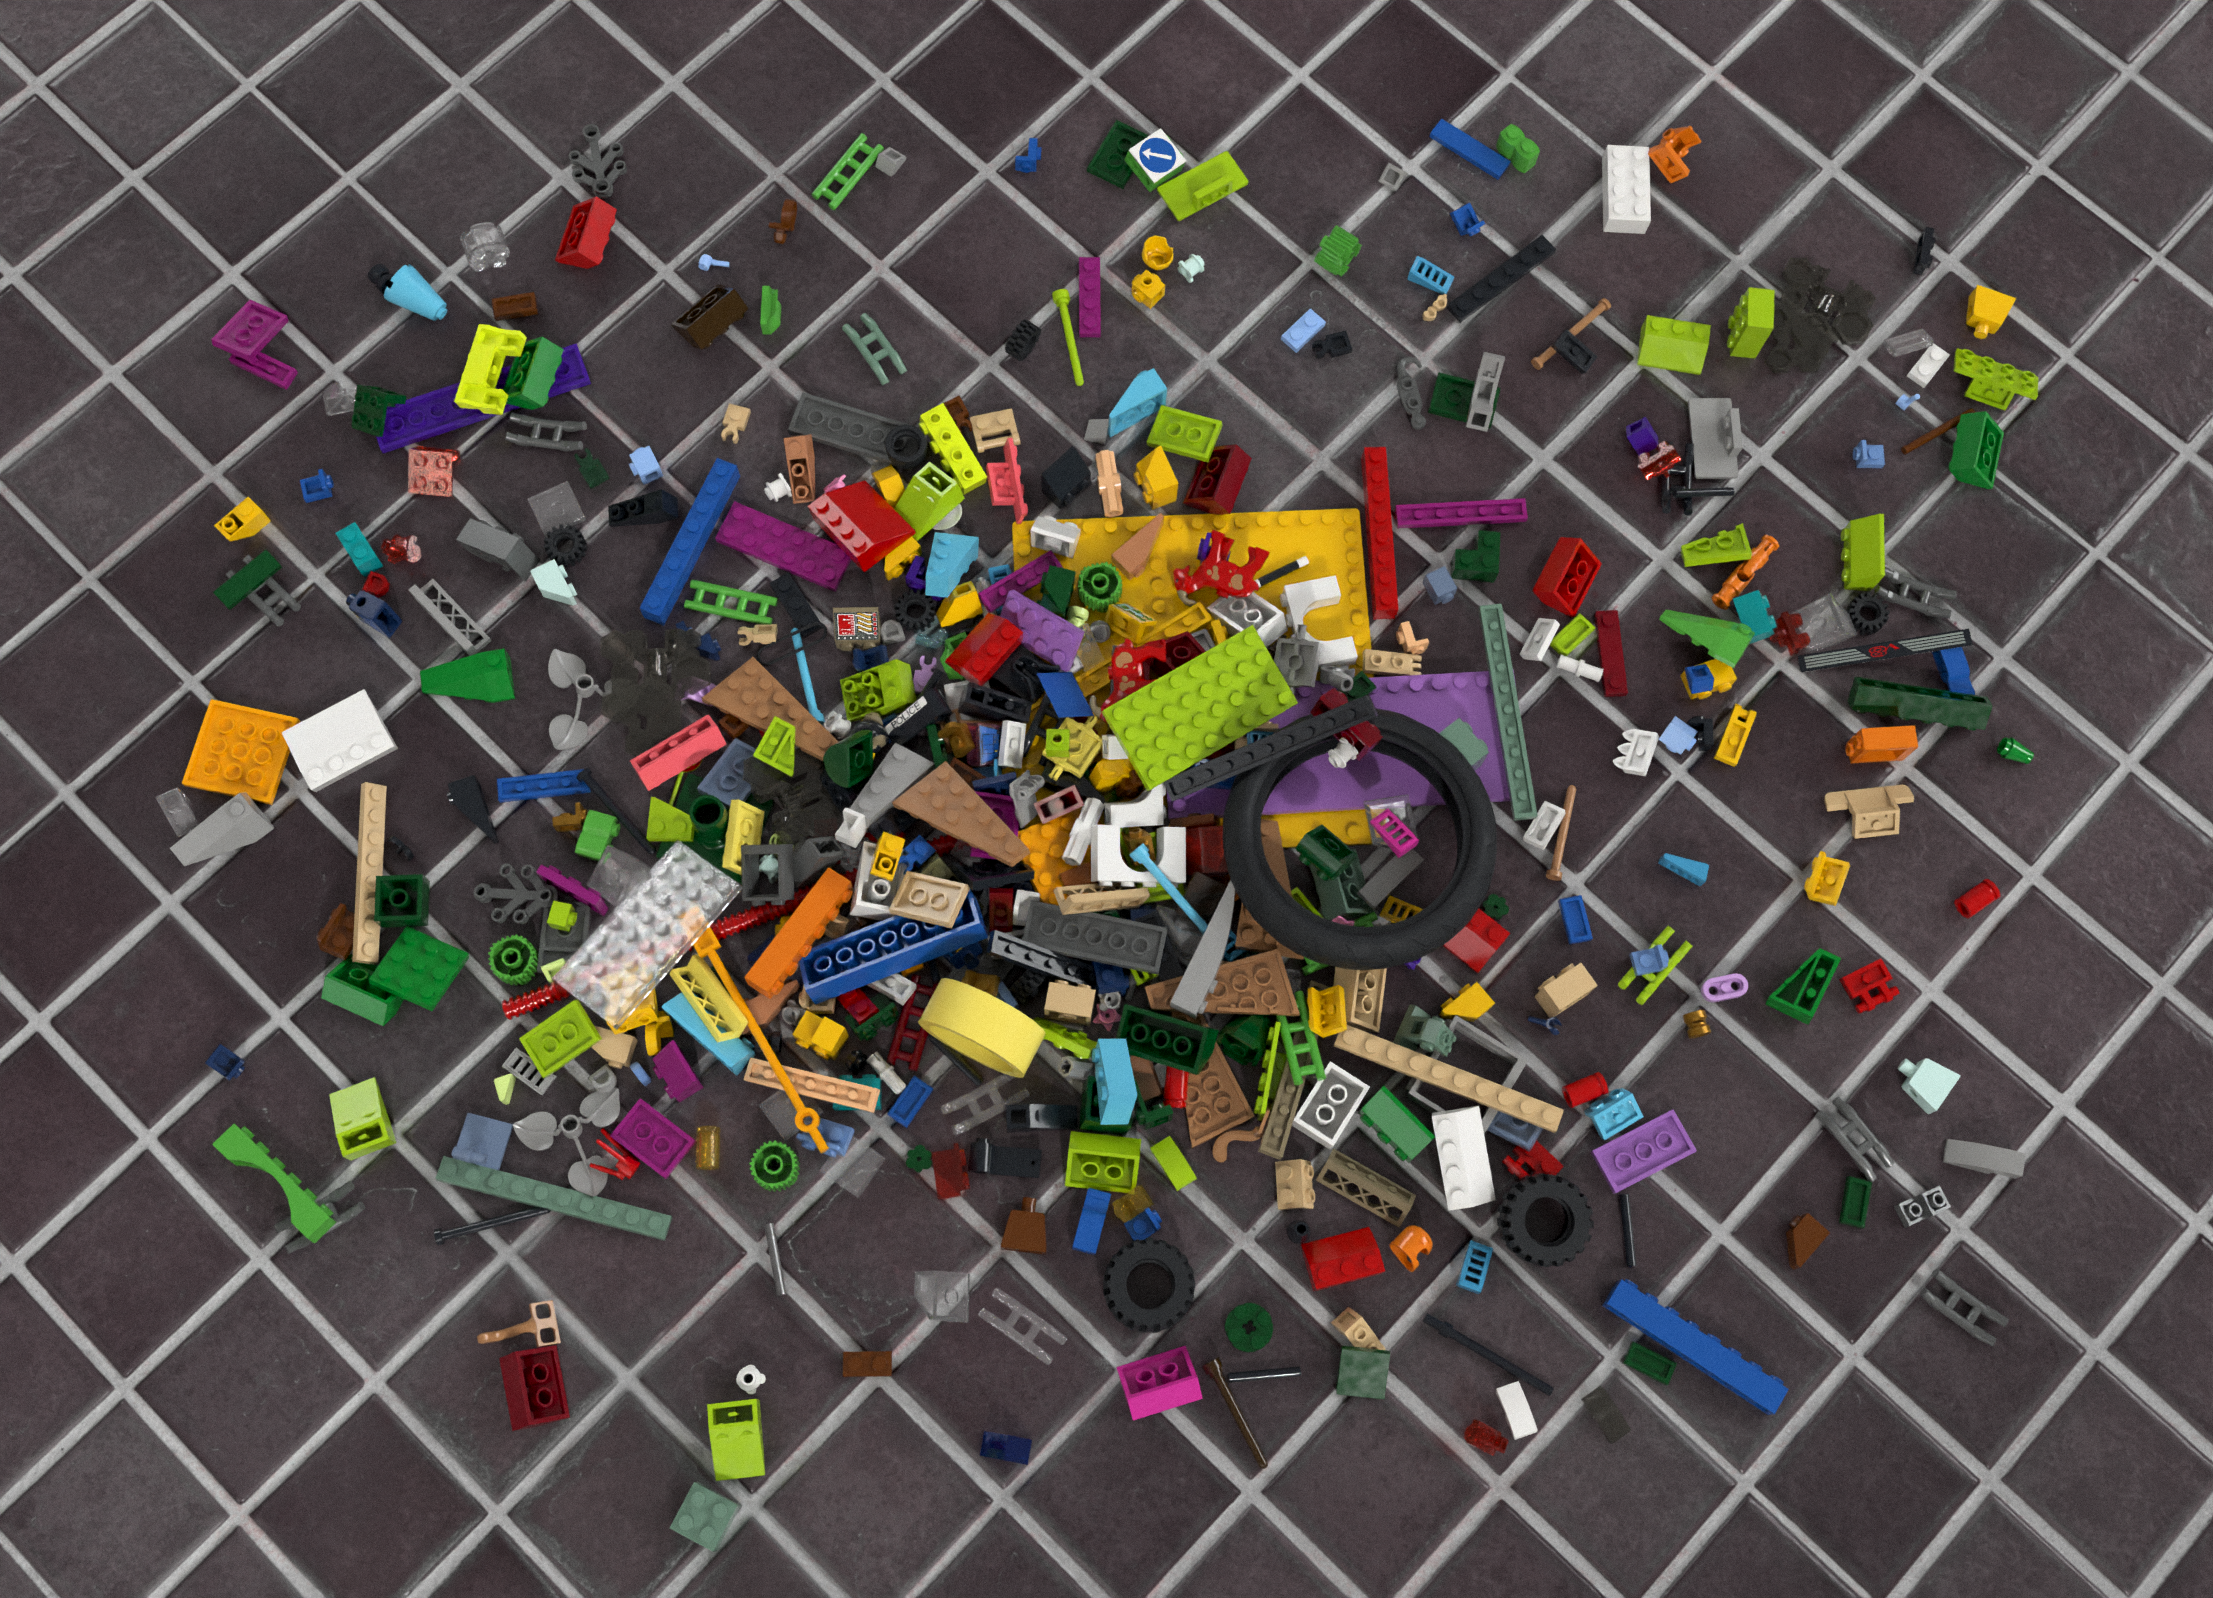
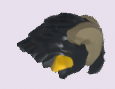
(873, 722)

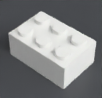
(1330, 1106)

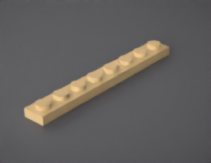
(368, 867)

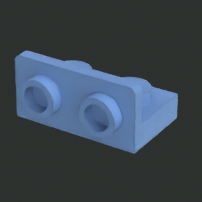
(835, 1135)

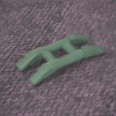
(873, 359)

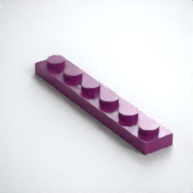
(1461, 513)

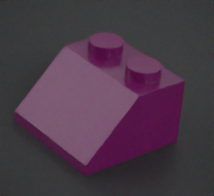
(677, 1072)

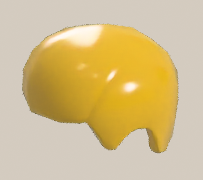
(1157, 253)

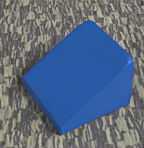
(1699, 678)

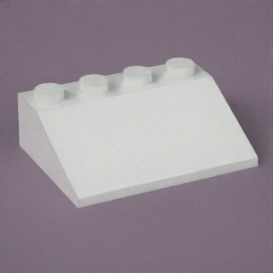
(339, 741)

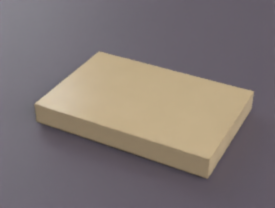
(929, 899)

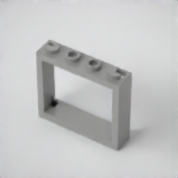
(1518, 1063)

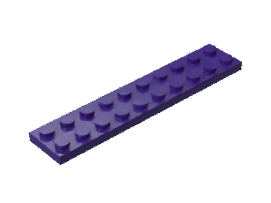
(438, 413)

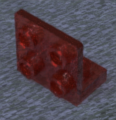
(431, 470)
(949, 1174)

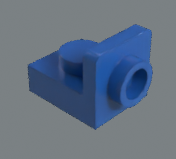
(1144, 1224)

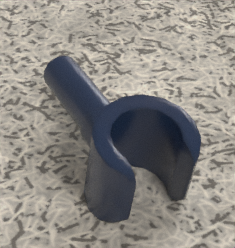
(1547, 1023)

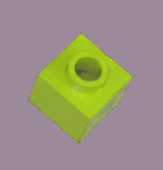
(1061, 748)
(562, 916)

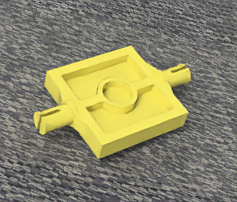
(1083, 748)

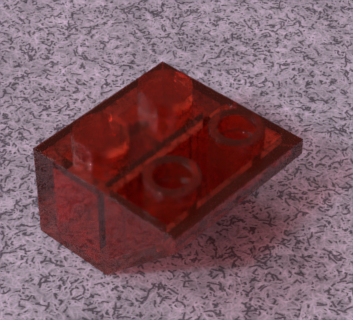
(1205, 850)

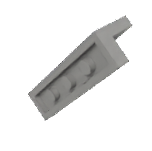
(443, 619)

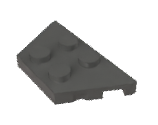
(559, 943)

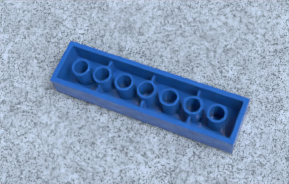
(885, 950)

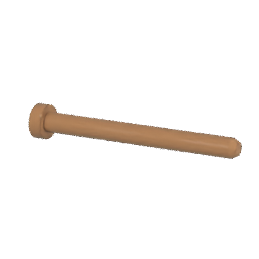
(1554, 873)

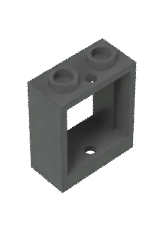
(750, 873)

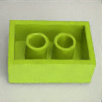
(1751, 322)

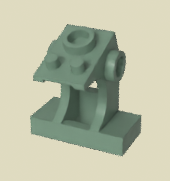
(1421, 1029)

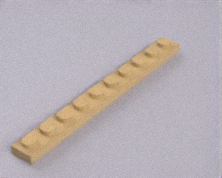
(1449, 1078)

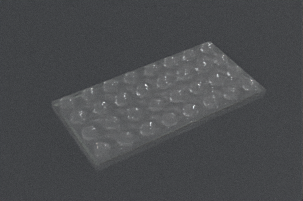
(647, 934)

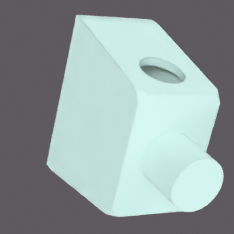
(1927, 1083)

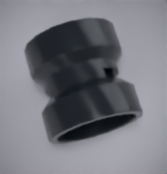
(381, 277)
(775, 1042)

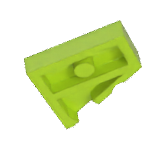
(778, 746)
(668, 823)

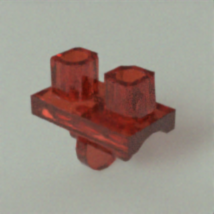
(1660, 462)
(401, 549)
(1786, 634)
(1485, 1438)

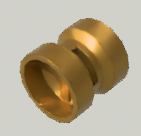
(1696, 1024)

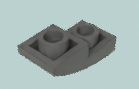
(1922, 1206)

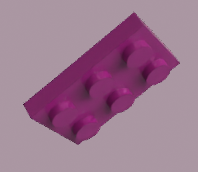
(249, 330)
(1004, 808)
(573, 888)
(653, 1138)

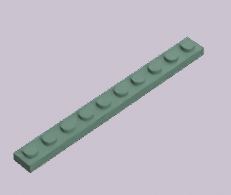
(1507, 712)
(554, 1198)

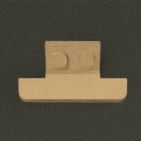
(1872, 809)

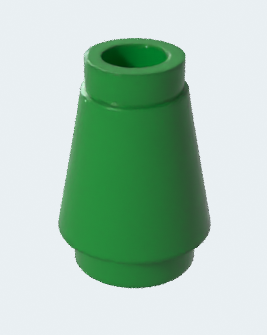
(2013, 750)

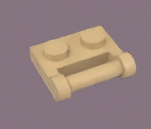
(992, 425)

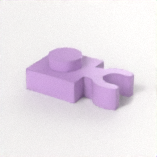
(922, 677)

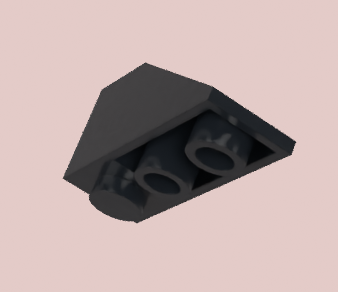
(645, 509)
(1040, 1117)

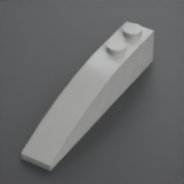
(1206, 961)

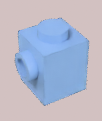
(645, 465)
(1678, 736)

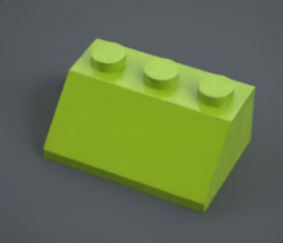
(1673, 344)
(1863, 553)
(1102, 1162)

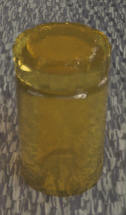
(708, 1148)

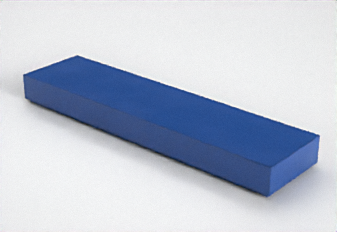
(1469, 149)
(540, 786)

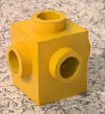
(1147, 288)

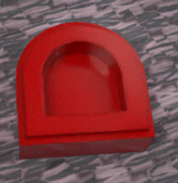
(376, 584)

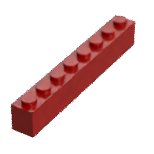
(1379, 533)

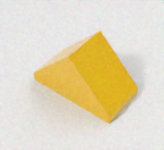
(889, 484)

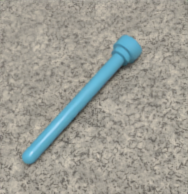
(806, 680)
(1142, 856)

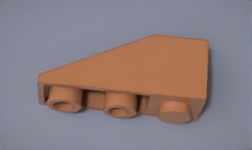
(801, 467)
(766, 1009)

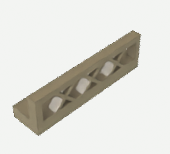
(1371, 1182)

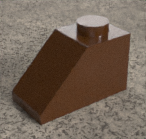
(1803, 1239)

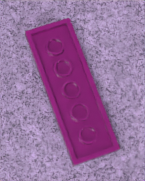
(783, 546)

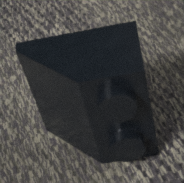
(1065, 478)

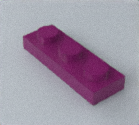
(267, 369)

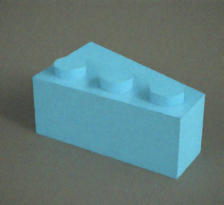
(948, 561)
(1114, 1081)

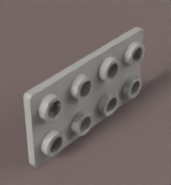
(1715, 437)

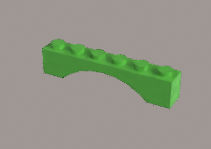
(306, 1214)

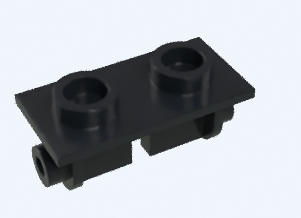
(841, 796)

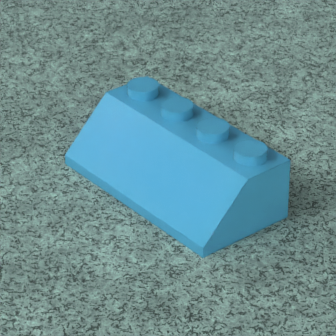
(732, 1052)

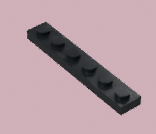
(1501, 278)
(1040, 960)

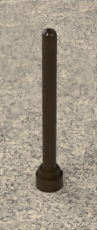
(1215, 1371)

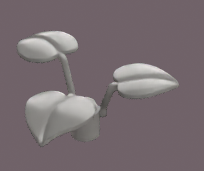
(563, 671)
(539, 1128)

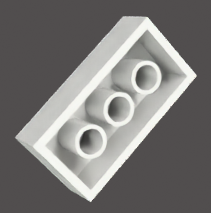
(1626, 189)

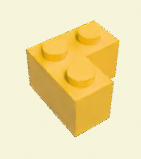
(820, 1034)

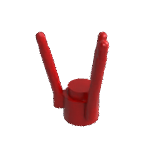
(627, 1163)

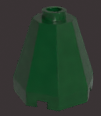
(1245, 1038)

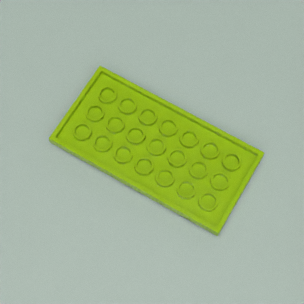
(1199, 707)

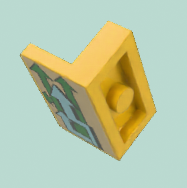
(1128, 621)

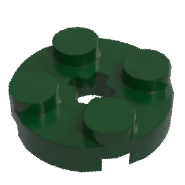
(1236, 1334)

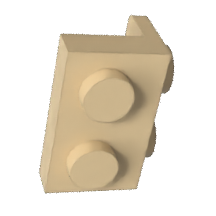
(1294, 1184)

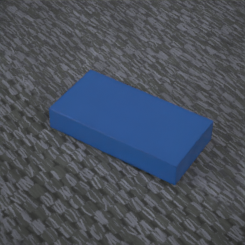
(1575, 919)
(910, 1101)

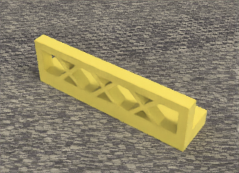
(714, 999)

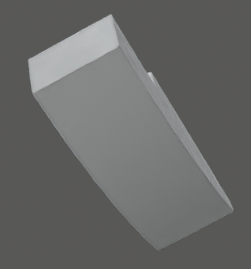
(1390, 878)
(1984, 1158)

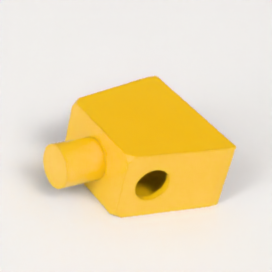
(1987, 310)

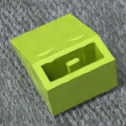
(928, 499)
(879, 690)
(361, 1119)
(736, 1439)

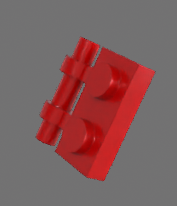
(1865, 979)
(1538, 1160)

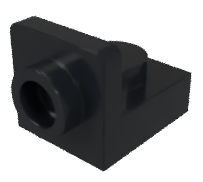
(1704, 732)

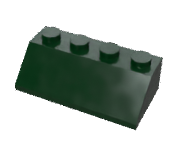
(1166, 1039)

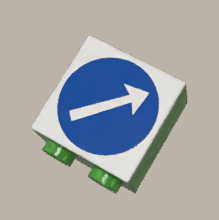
(1155, 160)

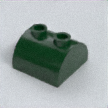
(850, 759)
(1325, 853)

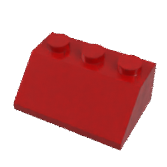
(586, 233)
(1567, 576)
(985, 649)
(1477, 941)
(1342, 1258)

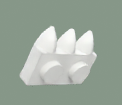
(1637, 752)

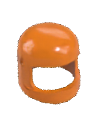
(1410, 1243)

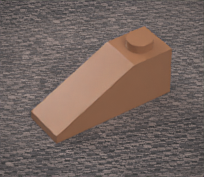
(1135, 553)

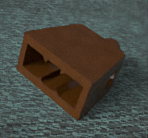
(1025, 1229)

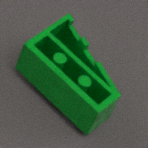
(1805, 988)

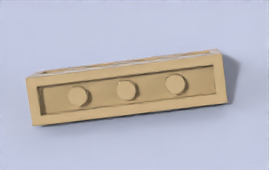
(1097, 900)

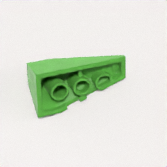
(1723, 638)

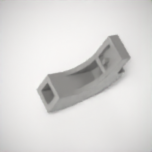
(1484, 391)

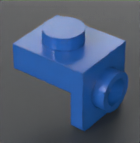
(1029, 163)
(1466, 220)
(317, 487)

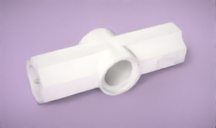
(1081, 832)

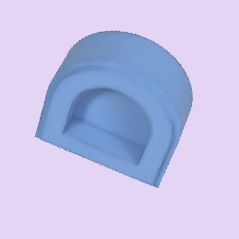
(640, 1073)

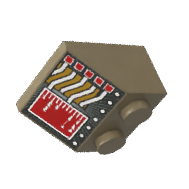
(857, 628)

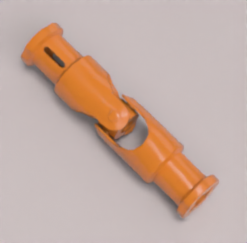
(1733, 585)

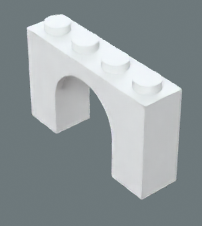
(1312, 594)
(1142, 811)
(1109, 867)

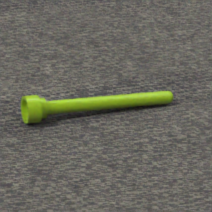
(1061, 299)

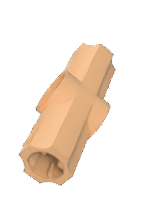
(1109, 483)

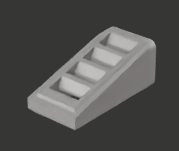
(513, 1059)

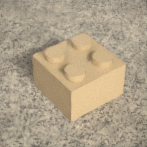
(1568, 988)
(1069, 1002)

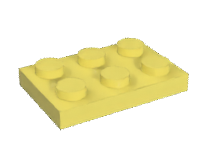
(743, 828)

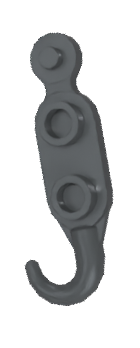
(1409, 393)

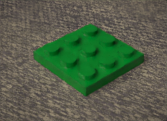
(419, 968)

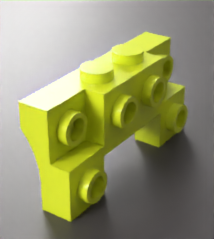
(484, 367)

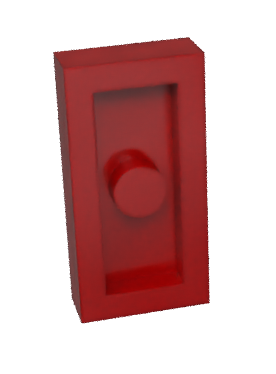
(858, 1005)

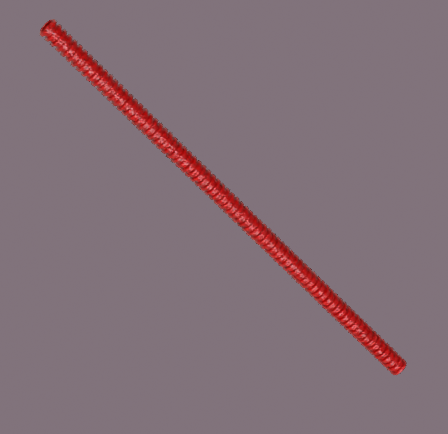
(721, 929)

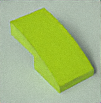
(1173, 1163)

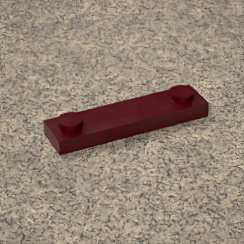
(1610, 653)

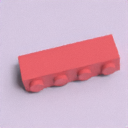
(678, 752)

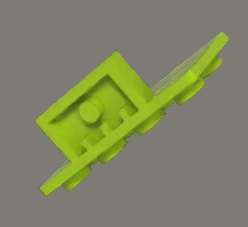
(1202, 185)
(1993, 381)
(1274, 1063)

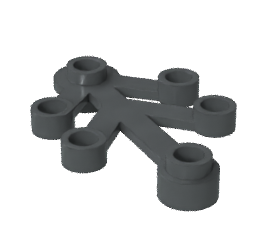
(598, 166)
(519, 895)

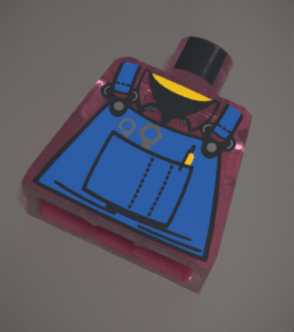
(986, 742)

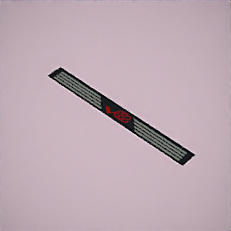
(1885, 650)

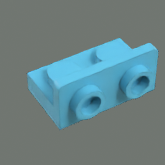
(1614, 1112)

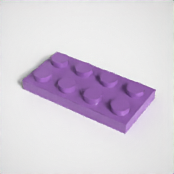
(1043, 630)
(1643, 1151)

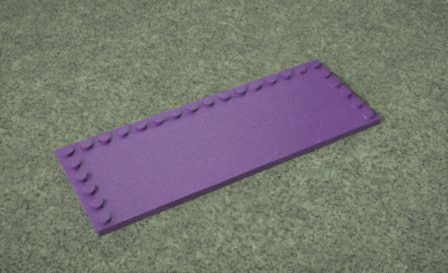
(1321, 787)

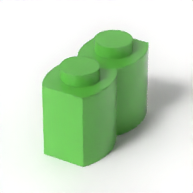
(1517, 148)
(596, 834)

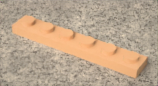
(815, 1085)

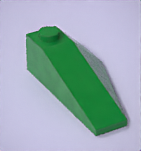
(477, 676)

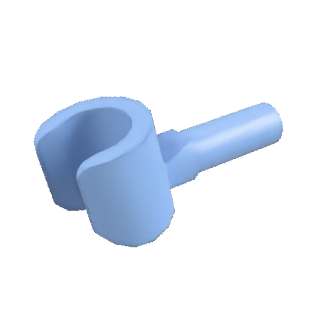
(706, 260)
(1904, 401)

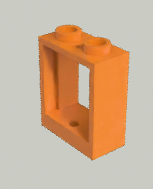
(1882, 744)

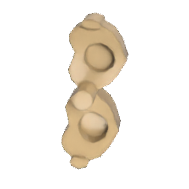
(1437, 305)

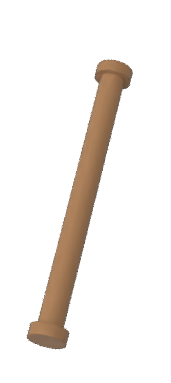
(1604, 304)

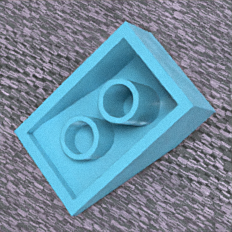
(1139, 401)

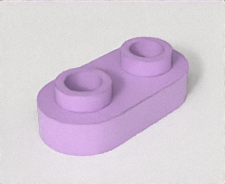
(1723, 988)

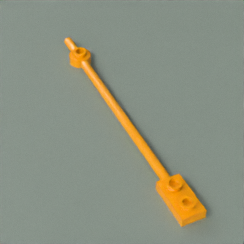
(707, 946)

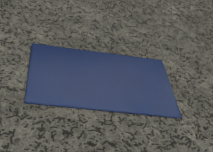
(1065, 694)

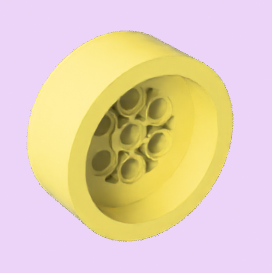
(982, 1027)

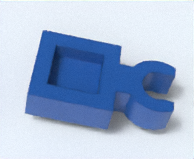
(916, 853)

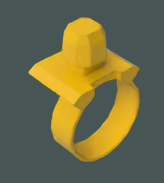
(655, 1031)

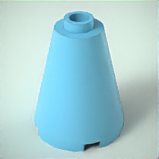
(415, 294)

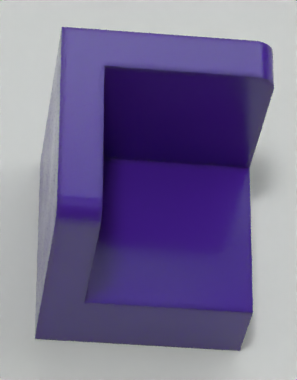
(1642, 436)

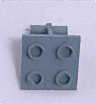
(483, 1141)

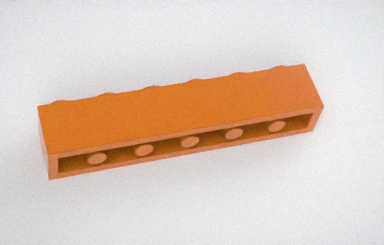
(799, 933)

